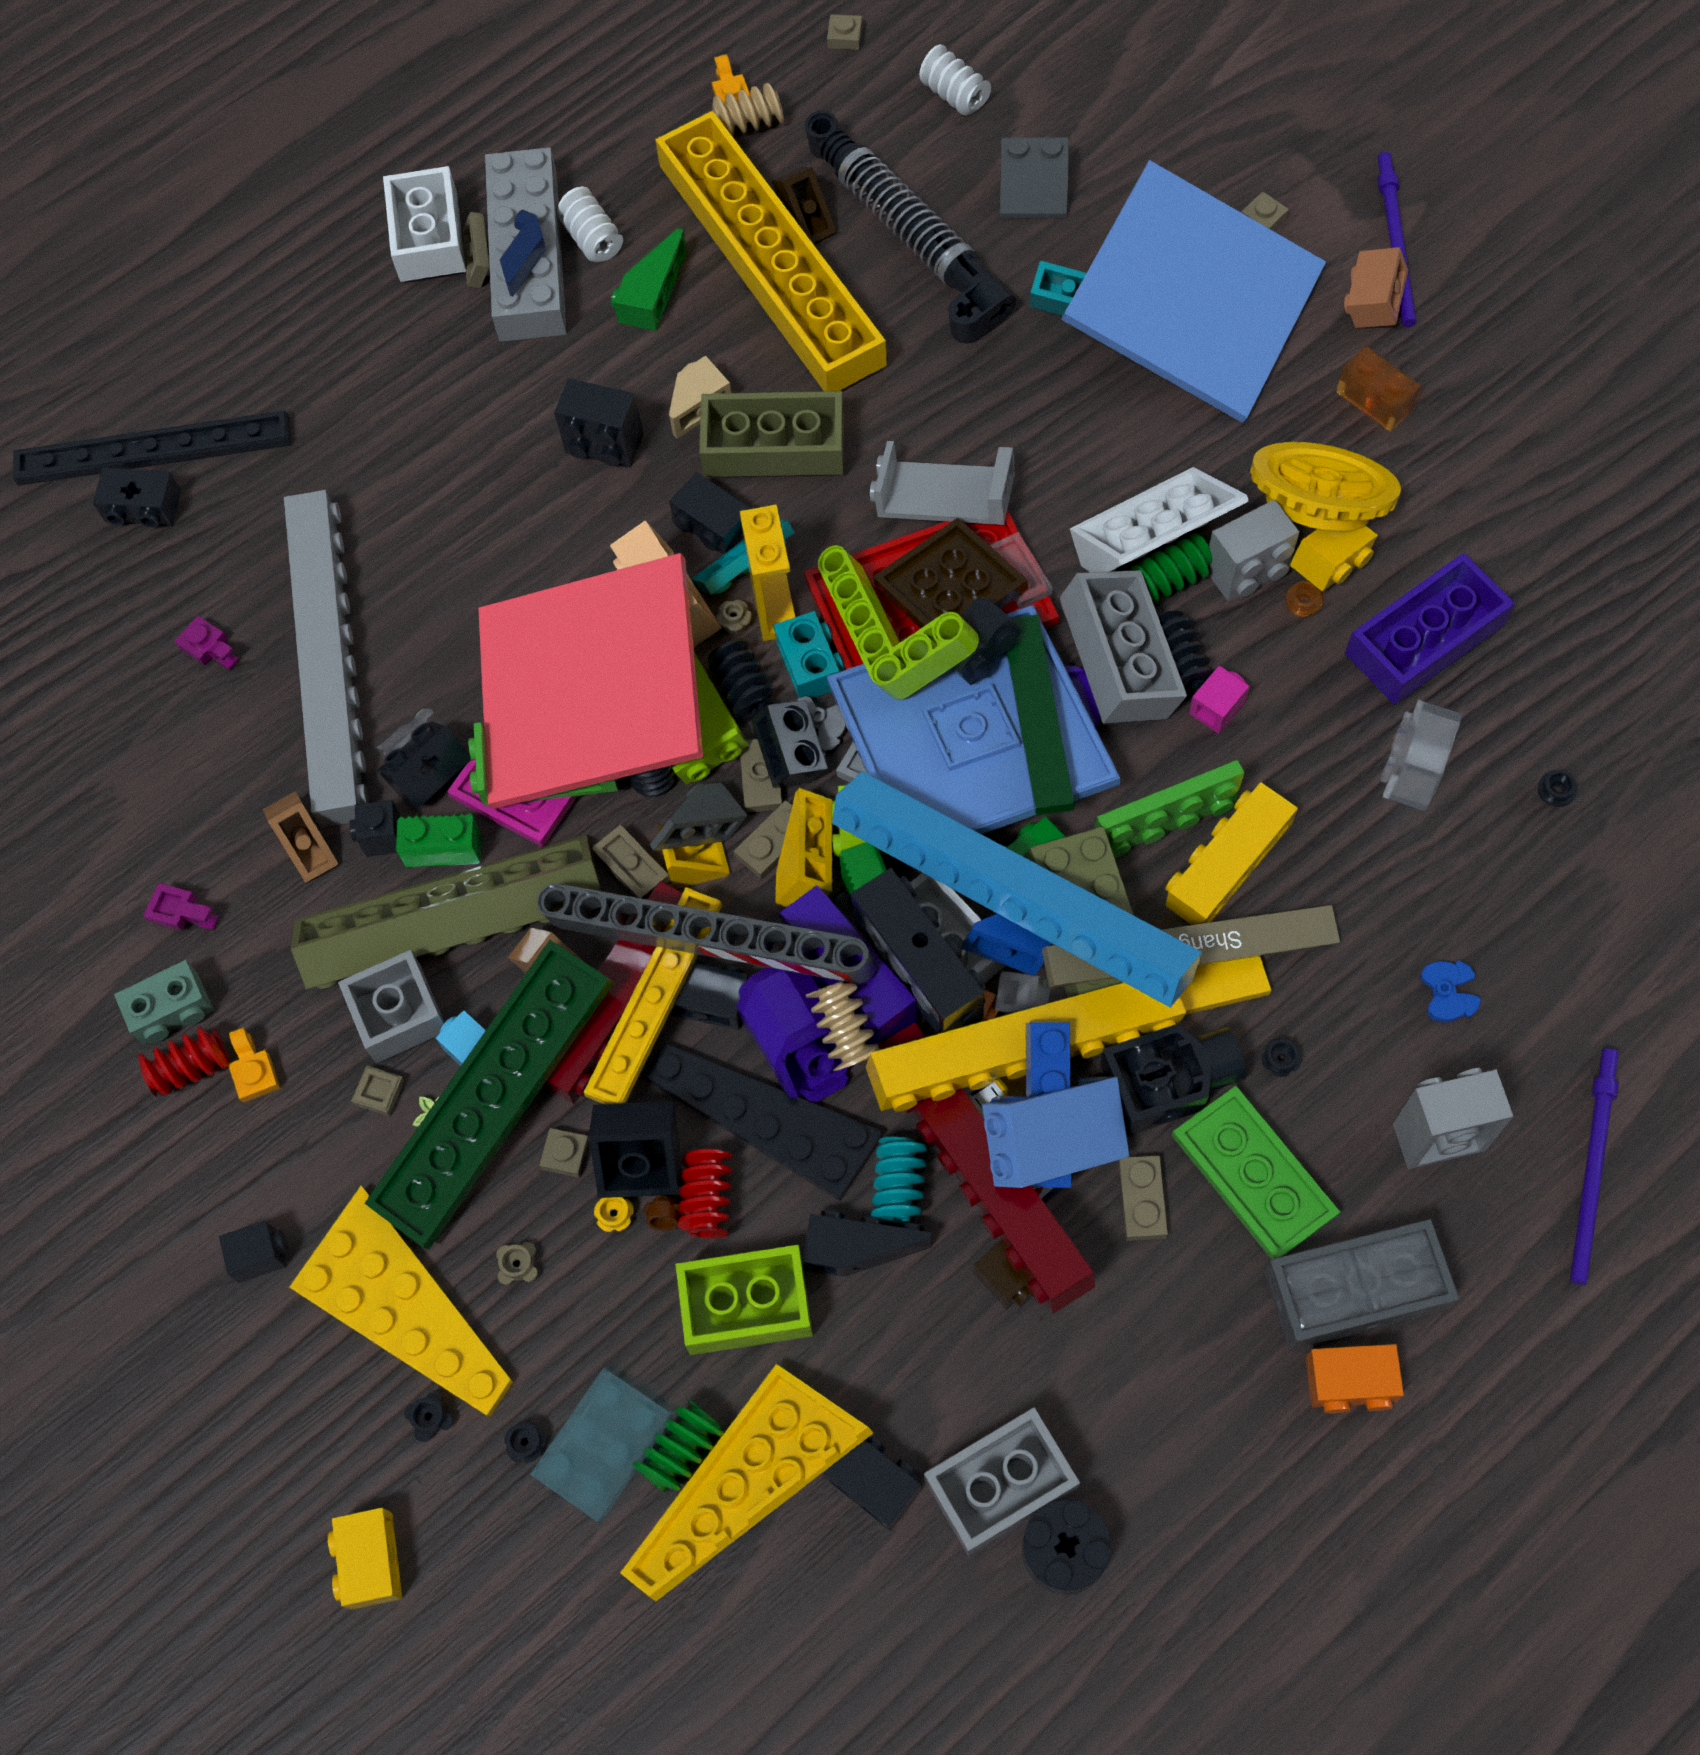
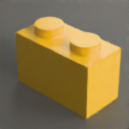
(1331, 555)
(365, 1559)

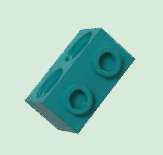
(803, 657)

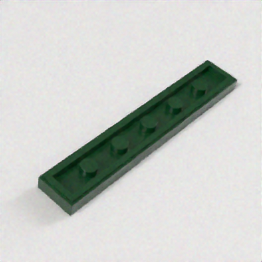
(1039, 720)

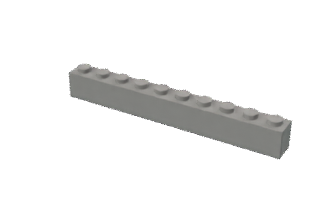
(324, 658)

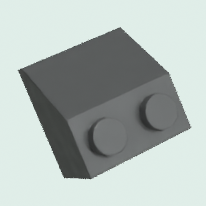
(1034, 177)

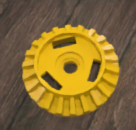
(1324, 485)

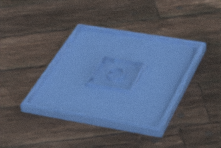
(1194, 291)
(963, 742)

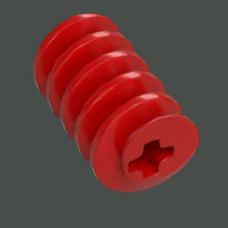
(183, 1062)
(703, 1192)

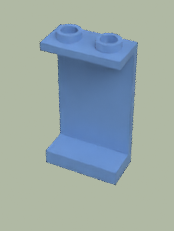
(1055, 1133)

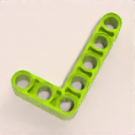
(892, 664)

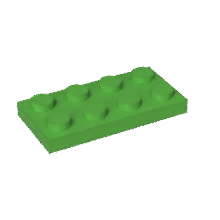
(1172, 808)
(1255, 1174)

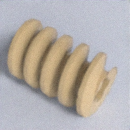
(748, 109)
(843, 1024)

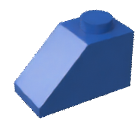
(1006, 944)

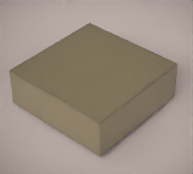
(378, 1091)

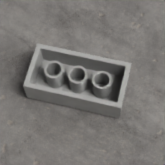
(1122, 646)

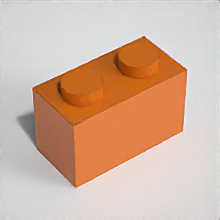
(1354, 1377)

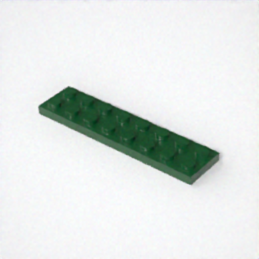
(488, 1094)

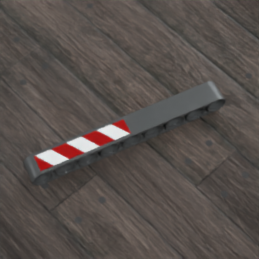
(719, 942)

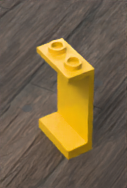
(767, 567)

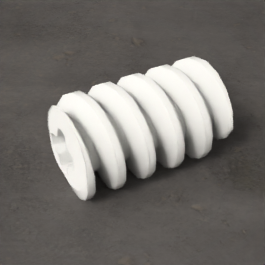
(954, 80)
(589, 225)

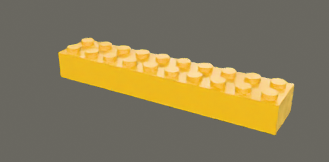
(771, 253)

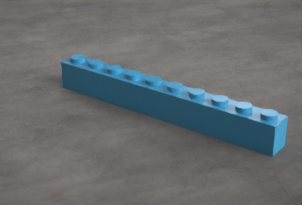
(1017, 889)

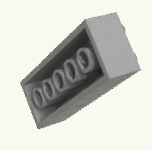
(528, 183)

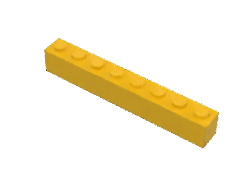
(998, 1046)

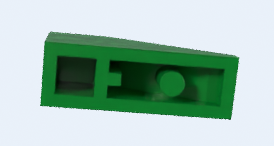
(649, 284)

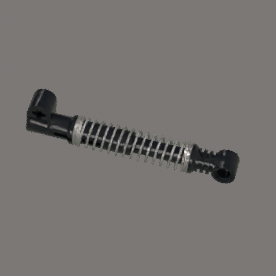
(983, 298)

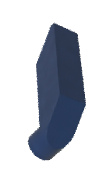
(523, 251)

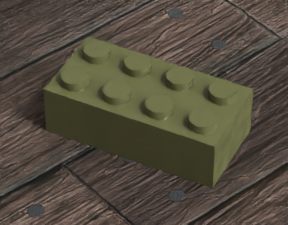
(772, 434)
(1090, 864)

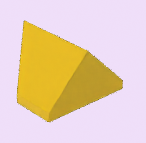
(695, 863)

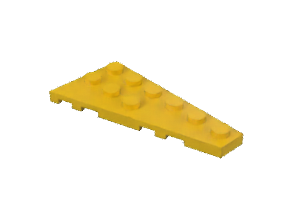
(762, 1460)

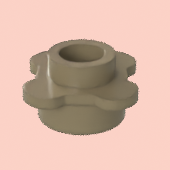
(508, 1255)

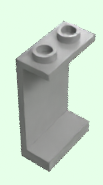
(943, 490)

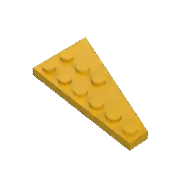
(386, 1294)

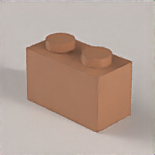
(1376, 288)

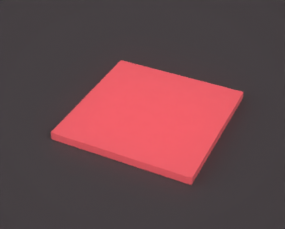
(589, 682)

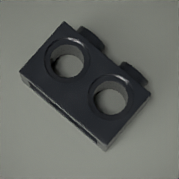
(784, 745)

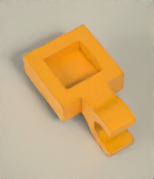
(726, 81)
(253, 1071)

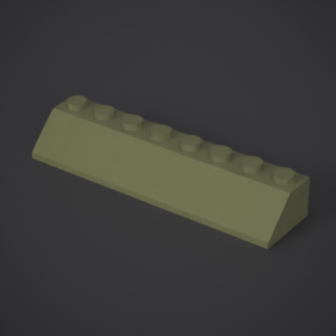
(437, 912)

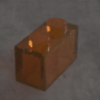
(1378, 388)

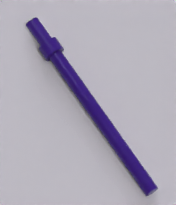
(1388, 187)
(1604, 1090)

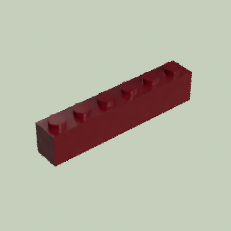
(624, 967)

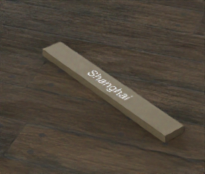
(1219, 942)

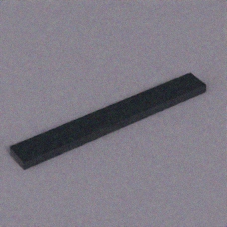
(151, 447)

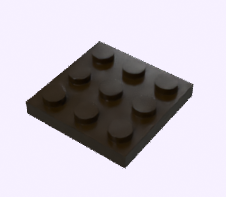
(949, 575)

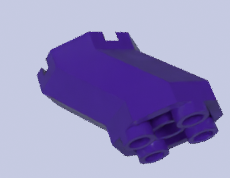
(787, 1034)

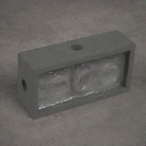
(1360, 1284)

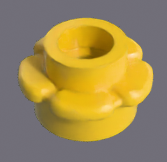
(618, 1222)

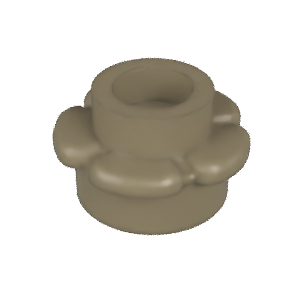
(734, 624)

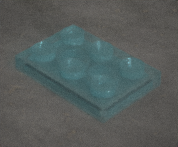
(598, 1444)

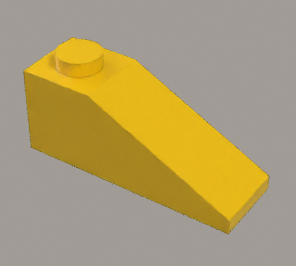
(805, 849)

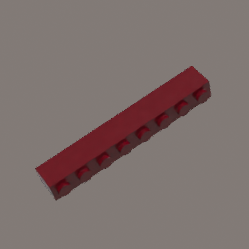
(1014, 1214)

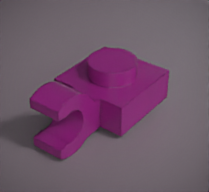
(205, 642)
(175, 906)

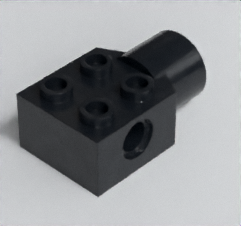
(1171, 1073)

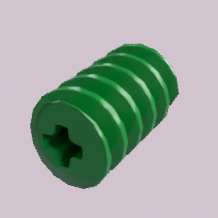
(1174, 564)
(678, 1447)

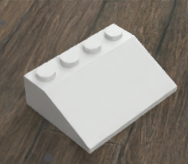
(1152, 519)

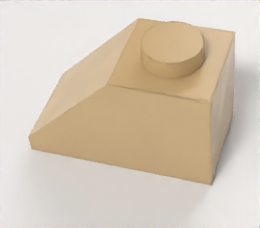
(692, 382)

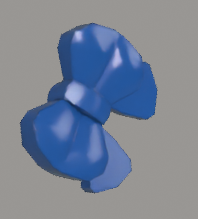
(1447, 1004)

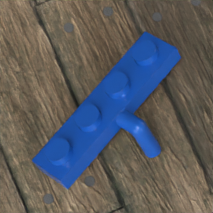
(1045, 1071)

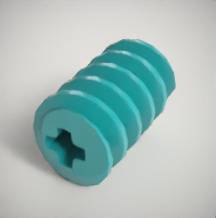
(897, 1180)

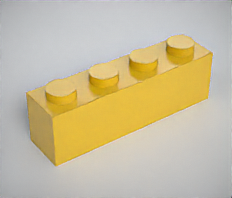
(1230, 856)

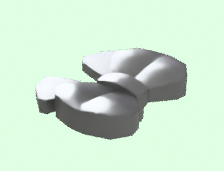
(828, 722)

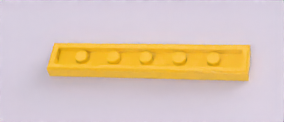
(645, 1014)

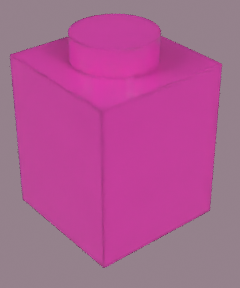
(1219, 699)

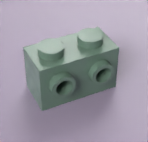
(164, 1003)

